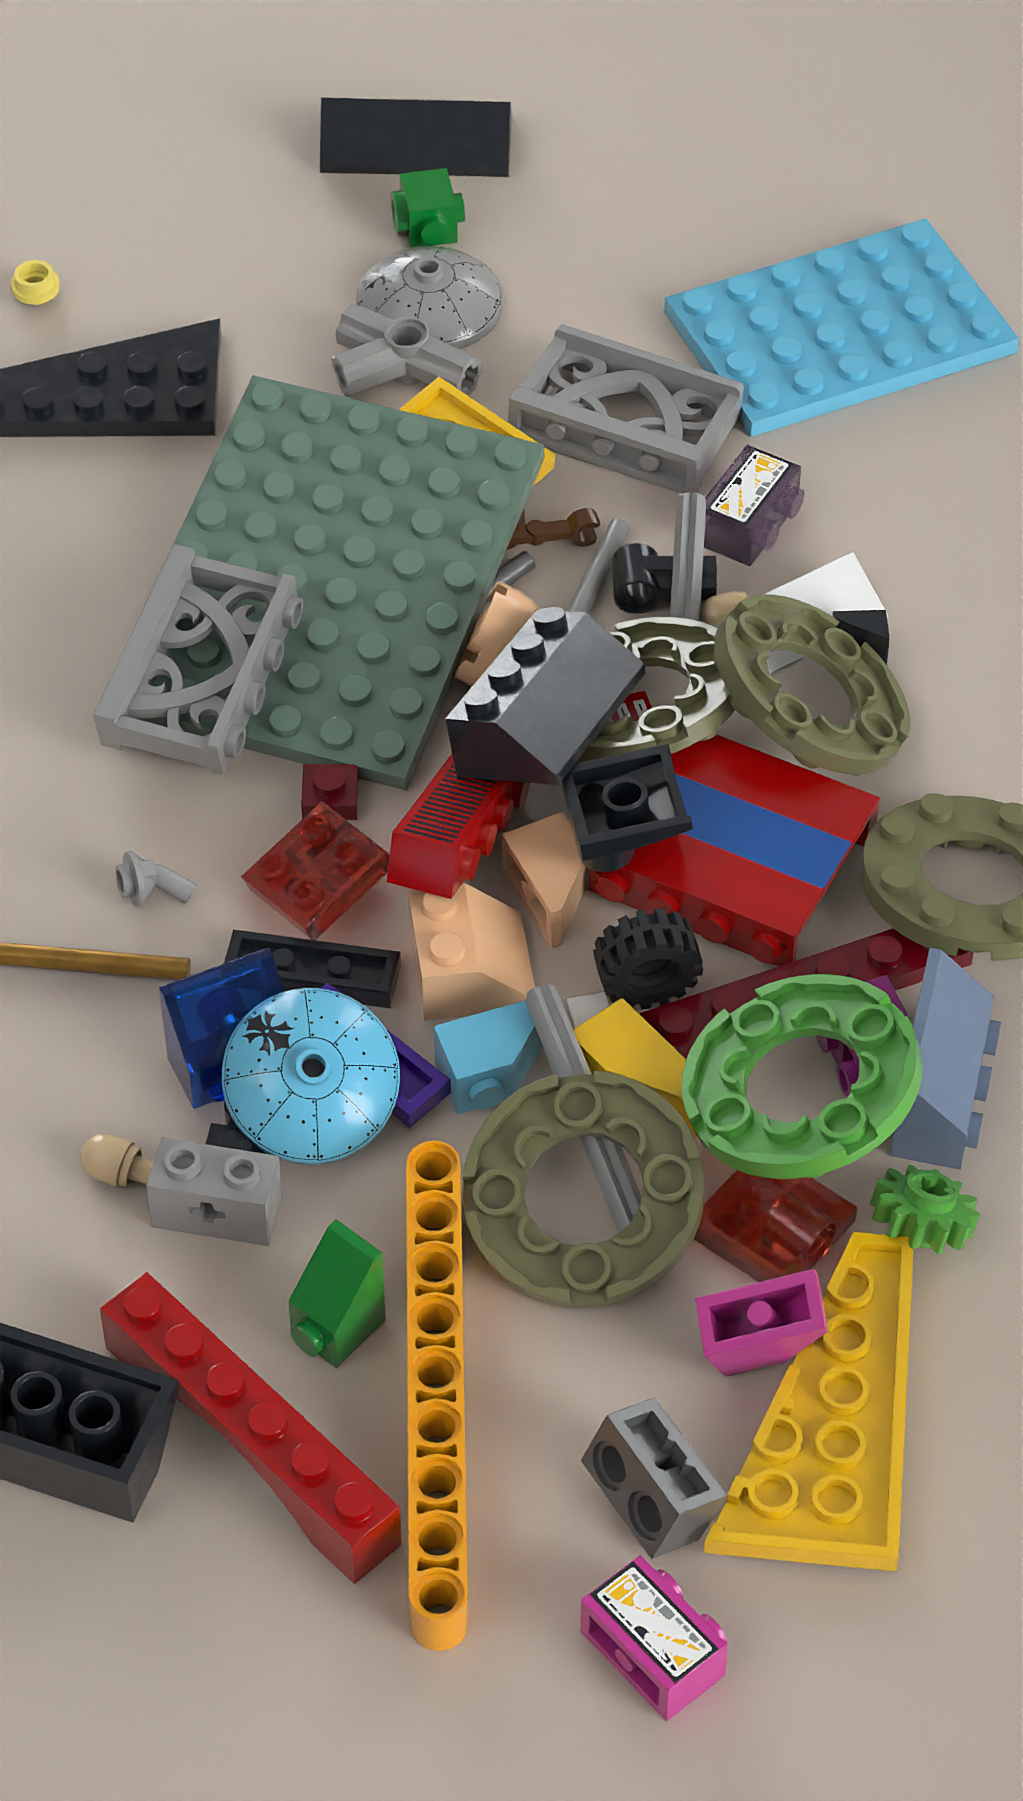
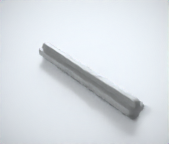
(567, 1060)

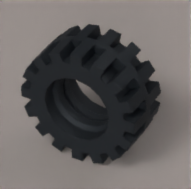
(648, 958)

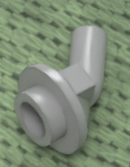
(139, 876)

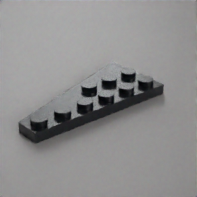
(120, 388)

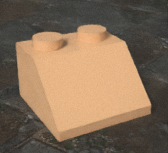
(467, 953)

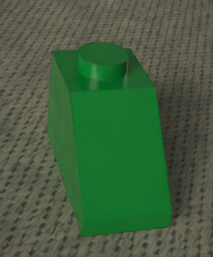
(338, 1296)

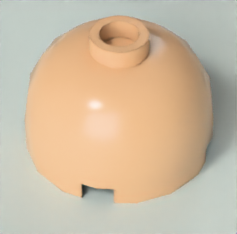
(494, 630)

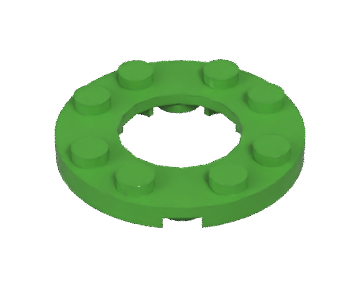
(845, 1129)

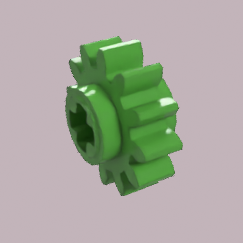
(924, 1208)

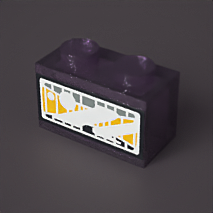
(751, 504)

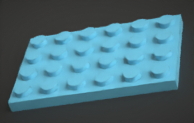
(841, 325)

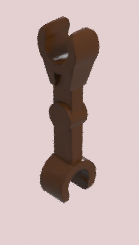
(577, 527)

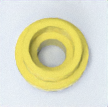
(34, 282)

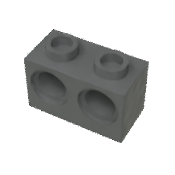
(653, 1477)

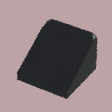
(867, 627)

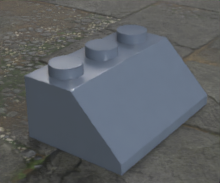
(953, 1036)

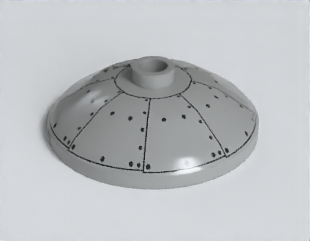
(438, 285)

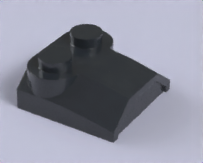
(623, 805)

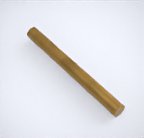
(94, 961)

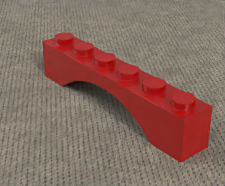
(314, 1480)

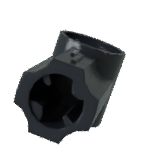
(645, 578)

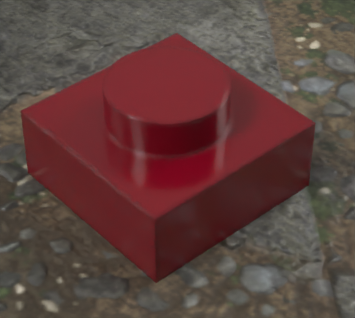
(333, 785)

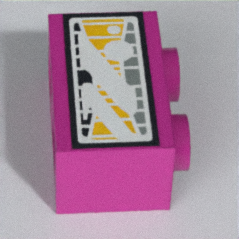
(654, 1636)

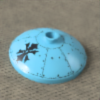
(303, 1115)

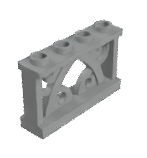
(638, 448)
(243, 683)

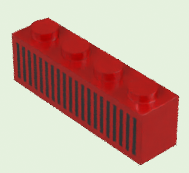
(450, 830)

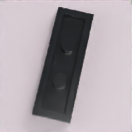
(355, 971)

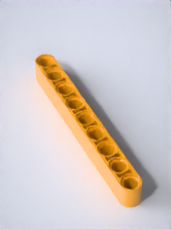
(436, 1410)

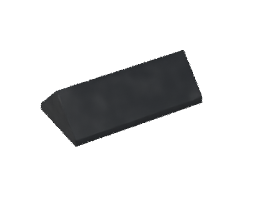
(415, 136)

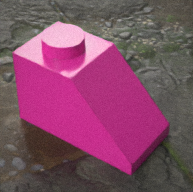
(761, 1322)

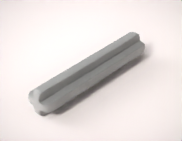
(688, 556)

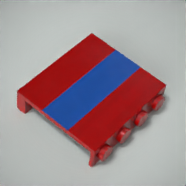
(757, 849)

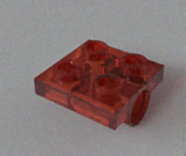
(317, 871)
(773, 1224)

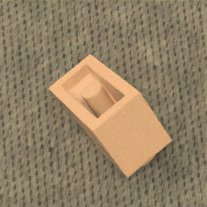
(546, 873)

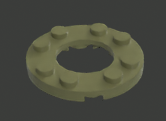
(784, 623)
(696, 716)
(912, 904)
(564, 1109)

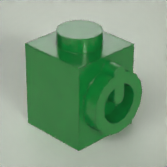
(427, 208)

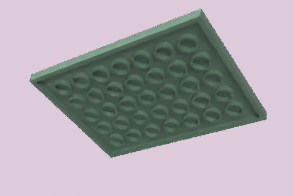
(389, 546)

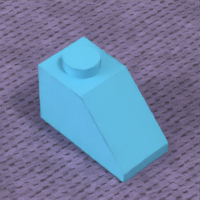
(486, 1055)

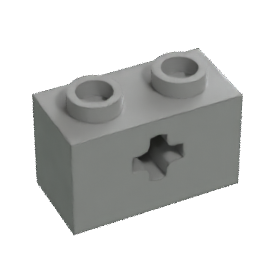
(214, 1191)

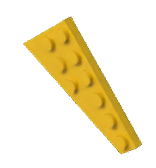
(832, 1441)

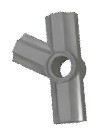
(398, 351)

